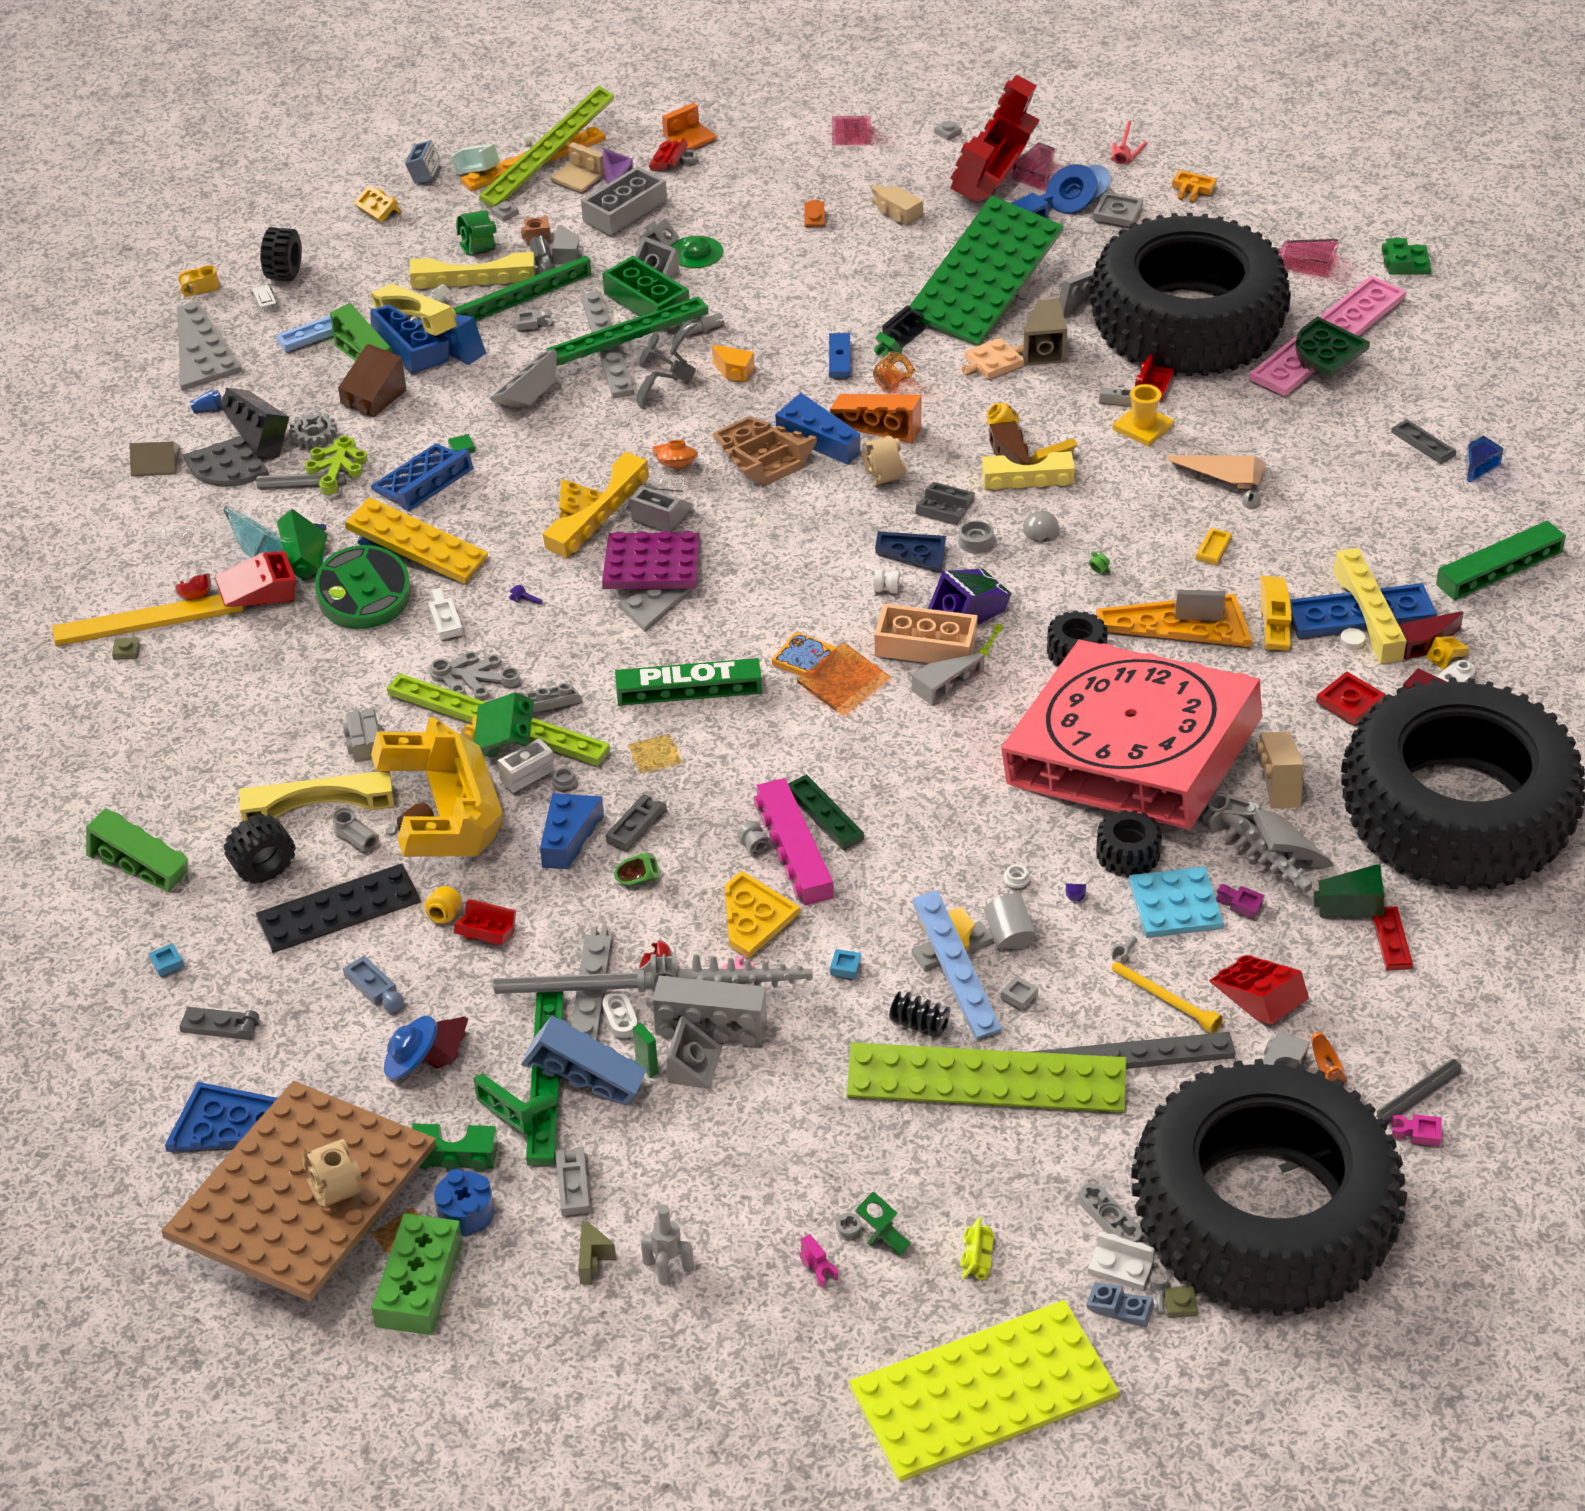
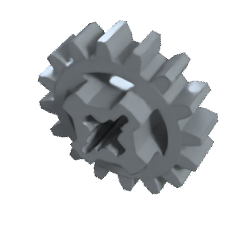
(313, 430)

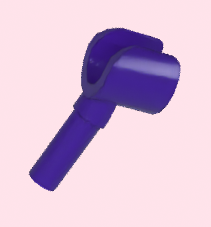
(518, 592)

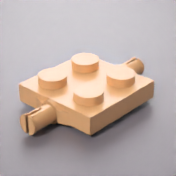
(993, 359)

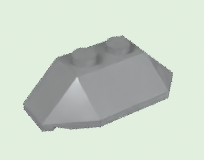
(529, 382)

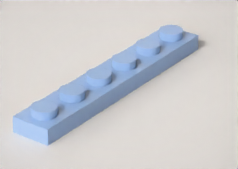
(956, 965)

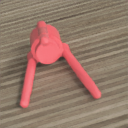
(1122, 153)

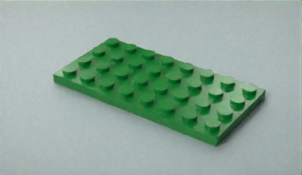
(985, 270)

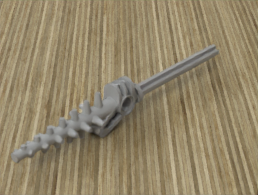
(1239, 814)
(648, 976)

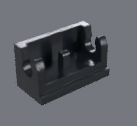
(904, 326)

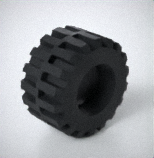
(281, 253)
(1070, 628)
(1128, 843)
(259, 848)

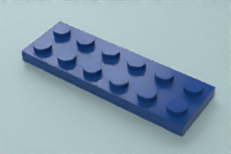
(1341, 611)

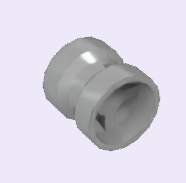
(755, 842)

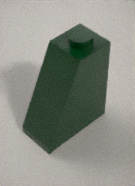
(1351, 894)

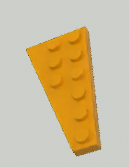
(1159, 621)

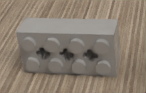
(624, 200)
(717, 1008)

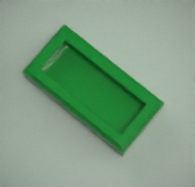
(645, 1049)

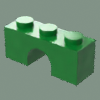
(474, 1151)

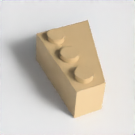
(1281, 769)

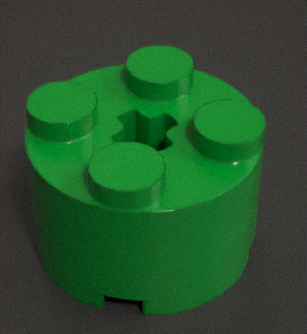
(476, 232)

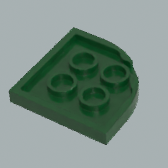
(1328, 346)

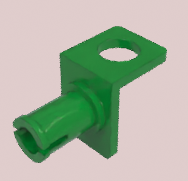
(883, 1224)

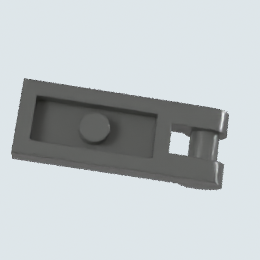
(635, 822)
(219, 1023)

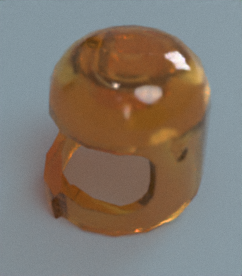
(887, 375)

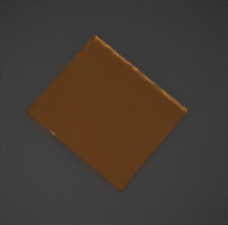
(843, 679)

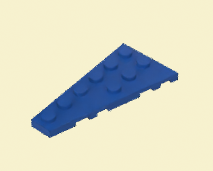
(216, 1118)

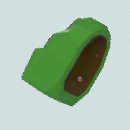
(637, 870)

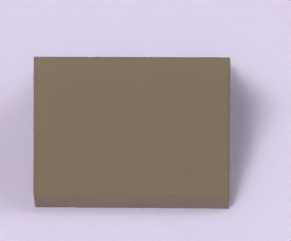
(153, 458)

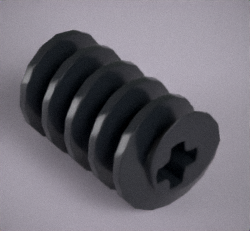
(919, 1015)

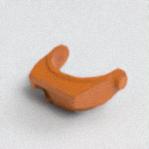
(1323, 1053)

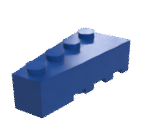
(408, 339)
(833, 435)

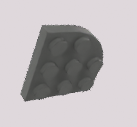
(226, 463)

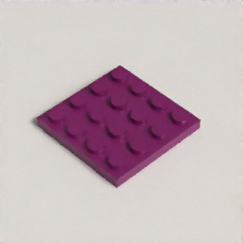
(651, 560)

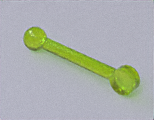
(997, 628)

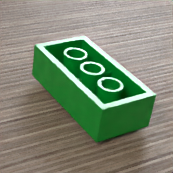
(642, 287)

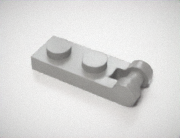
(572, 1182)

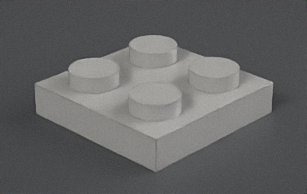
(1117, 209)

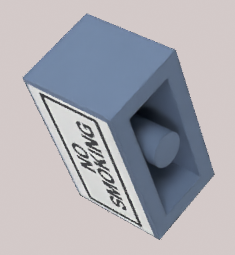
(423, 162)

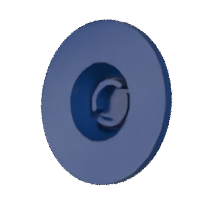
(1072, 188)
(409, 1047)

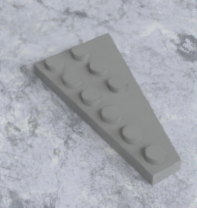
(201, 349)

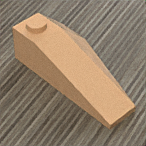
(1237, 470)

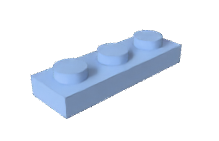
(305, 334)

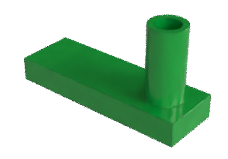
(510, 1107)

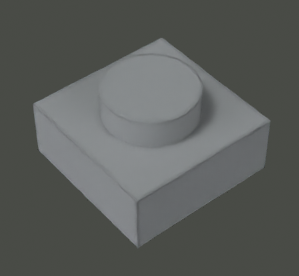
(947, 130)
(504, 211)
(1019, 993)

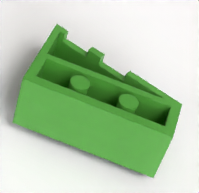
(353, 332)

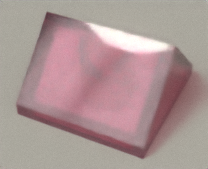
(851, 130)

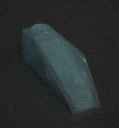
(251, 535)

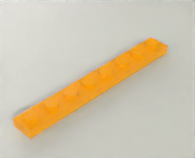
(480, 179)

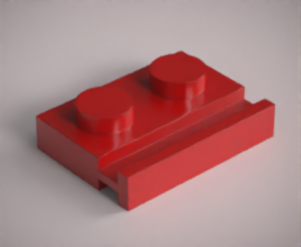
(667, 154)

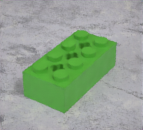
(417, 1274)

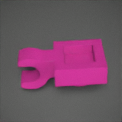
(815, 1257)

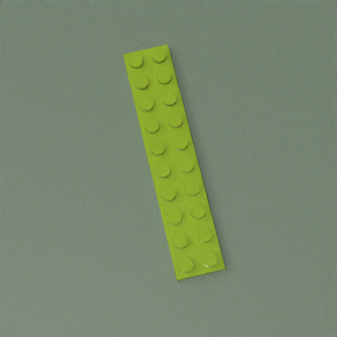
(987, 1077)

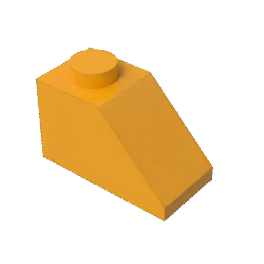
(733, 362)

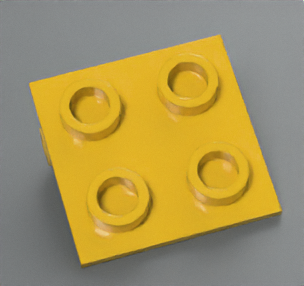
(575, 498)

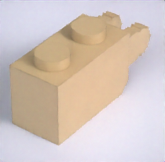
(897, 203)

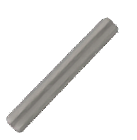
(294, 480)

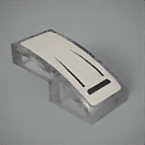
(264, 298)

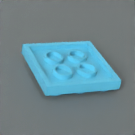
(1175, 902)

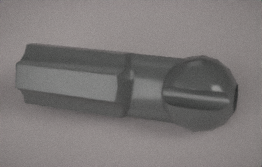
(542, 254)

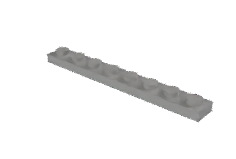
(610, 358)

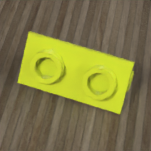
(977, 1240)

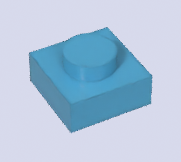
(166, 960)
(845, 964)

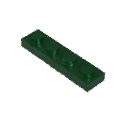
(825, 812)

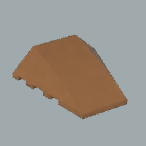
(764, 451)

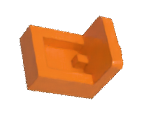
(814, 213)

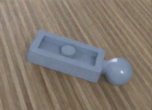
(374, 984)

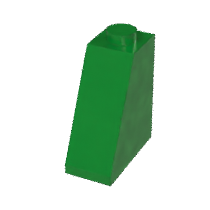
(302, 543)

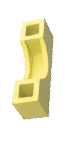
(1002, 473)

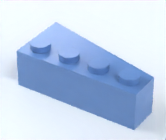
(584, 1062)

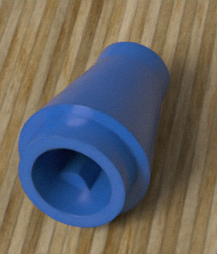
(207, 402)

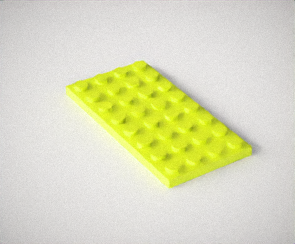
(982, 1390)

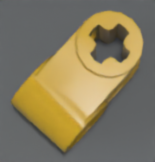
(200, 279)

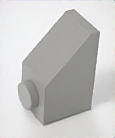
(566, 246)

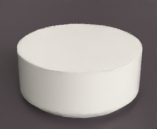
(1352, 639)

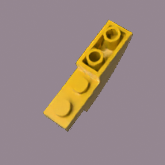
(1276, 612)

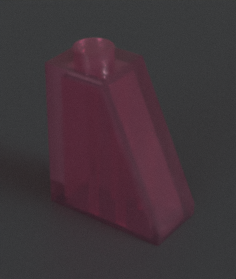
(1035, 166)
(1309, 256)

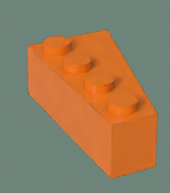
(881, 414)

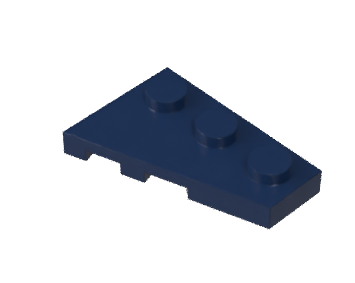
(913, 548)

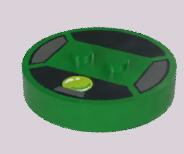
(362, 587)

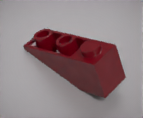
(1422, 633)

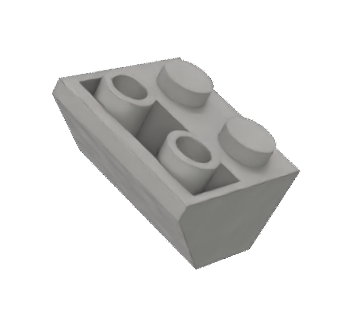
(658, 509)

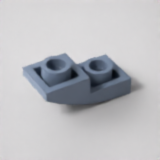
(1114, 1303)

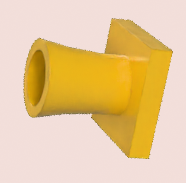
(1142, 420)

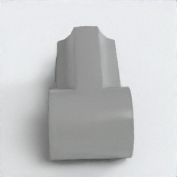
(351, 829)

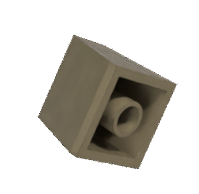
(1045, 334)

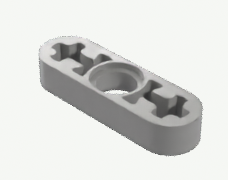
(1108, 1205)

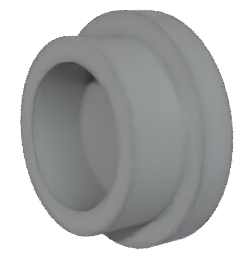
(564, 779)

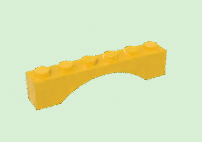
(569, 533)

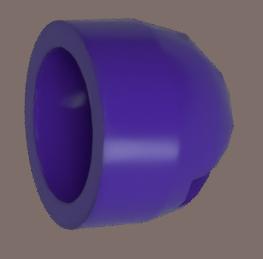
(1075, 892)

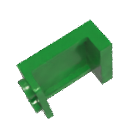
(503, 723)

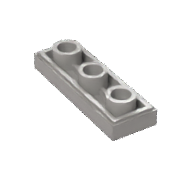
(553, 697)

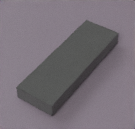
(1423, 441)

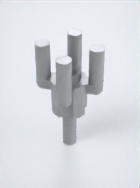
(666, 1244)

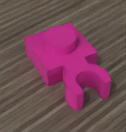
(1422, 1129)

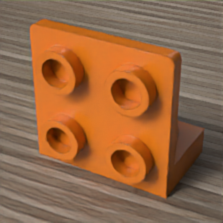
(685, 124)

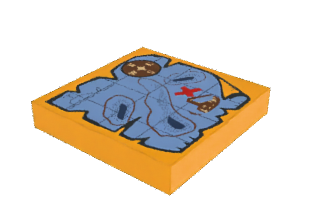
(801, 653)

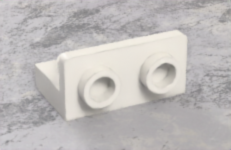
(1122, 1261)

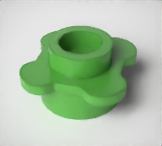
(1099, 563)

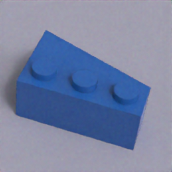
(464, 340)
(567, 827)

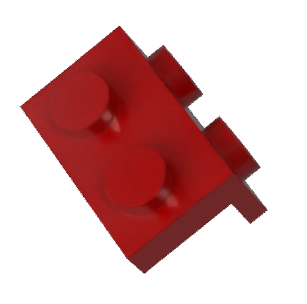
(1155, 376)
(486, 922)

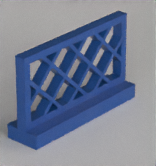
(427, 484)

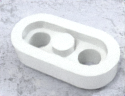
(1460, 669)
(620, 1016)

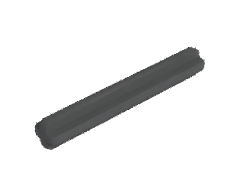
(1419, 1090)

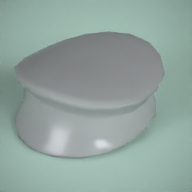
(976, 537)

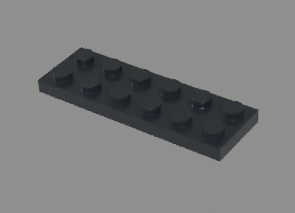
(337, 907)

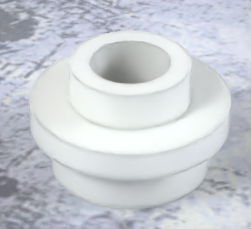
(1016, 871)

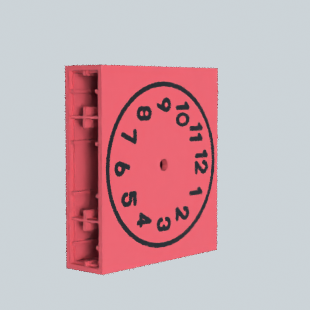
(1133, 733)

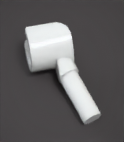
(529, 139)

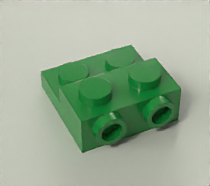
(1405, 258)

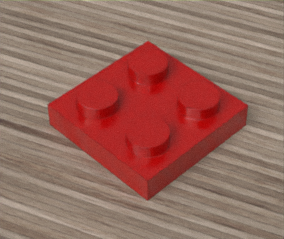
(1350, 697)

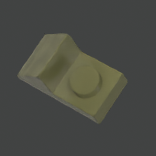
(593, 1247)

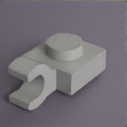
(530, 319)

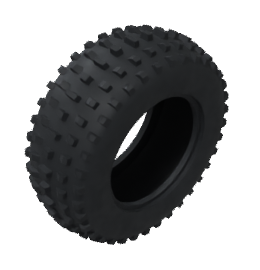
(1181, 331)
(1453, 837)
(1255, 1257)

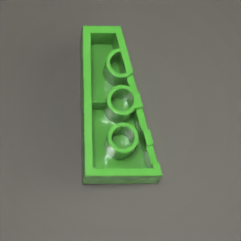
(134, 850)

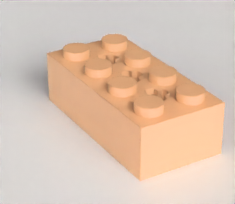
(924, 634)

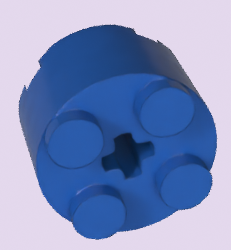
(465, 1198)

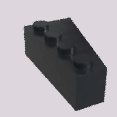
(256, 421)

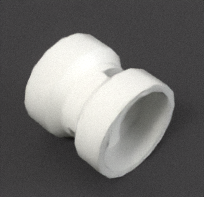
(892, 581)

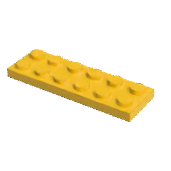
(416, 540)

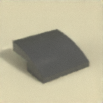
(944, 503)

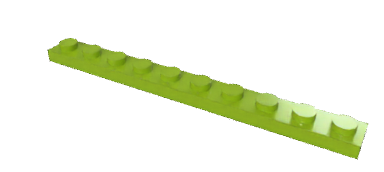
(546, 147)
(466, 708)

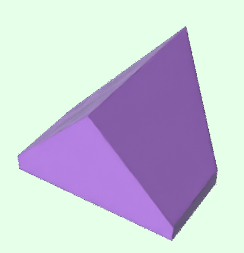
(615, 165)

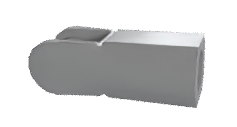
(1115, 396)

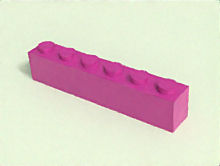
(794, 842)

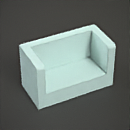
(475, 159)

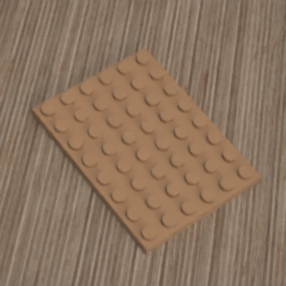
(258, 1200)

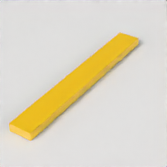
(141, 619)

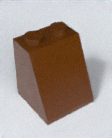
(373, 381)

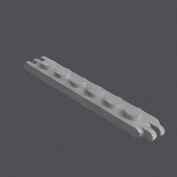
(589, 1002)

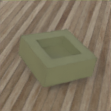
(125, 648)
(1180, 1302)

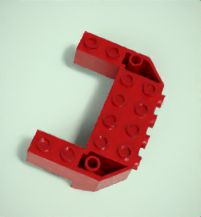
(995, 151)

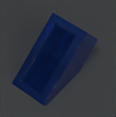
(1482, 457)

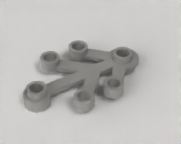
(444, 670)

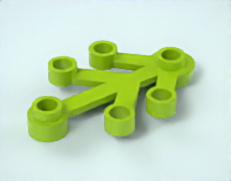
(342, 446)

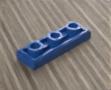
(839, 355)

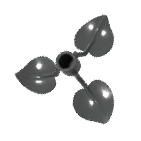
(679, 369)

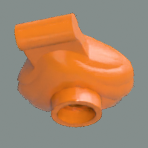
(675, 454)

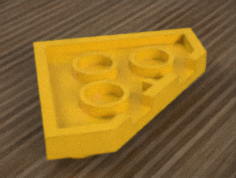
(755, 913)

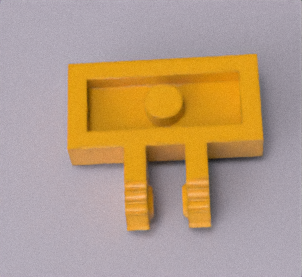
(1193, 182)

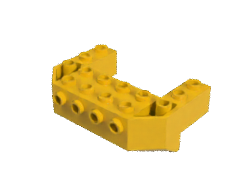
(458, 784)

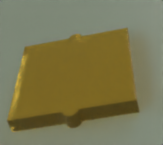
(654, 753)

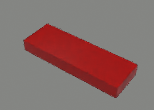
(1392, 940)

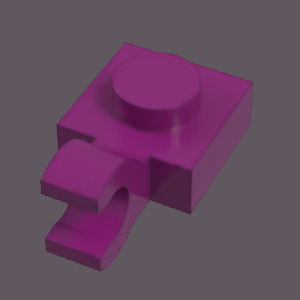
(1242, 901)

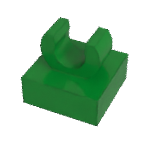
(886, 344)

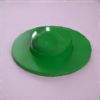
(698, 251)

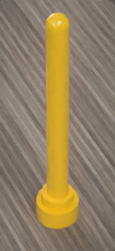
(1206, 1018)

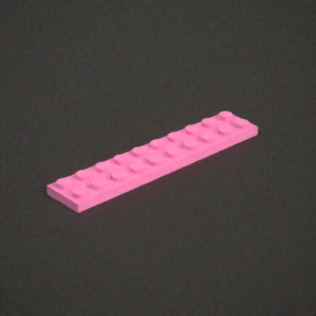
(1354, 313)

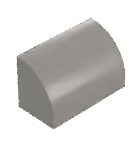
(1009, 922)

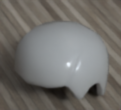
(1041, 526)

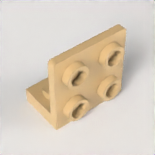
(583, 169)

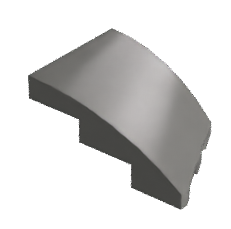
(1284, 837)

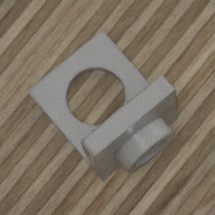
(658, 228)

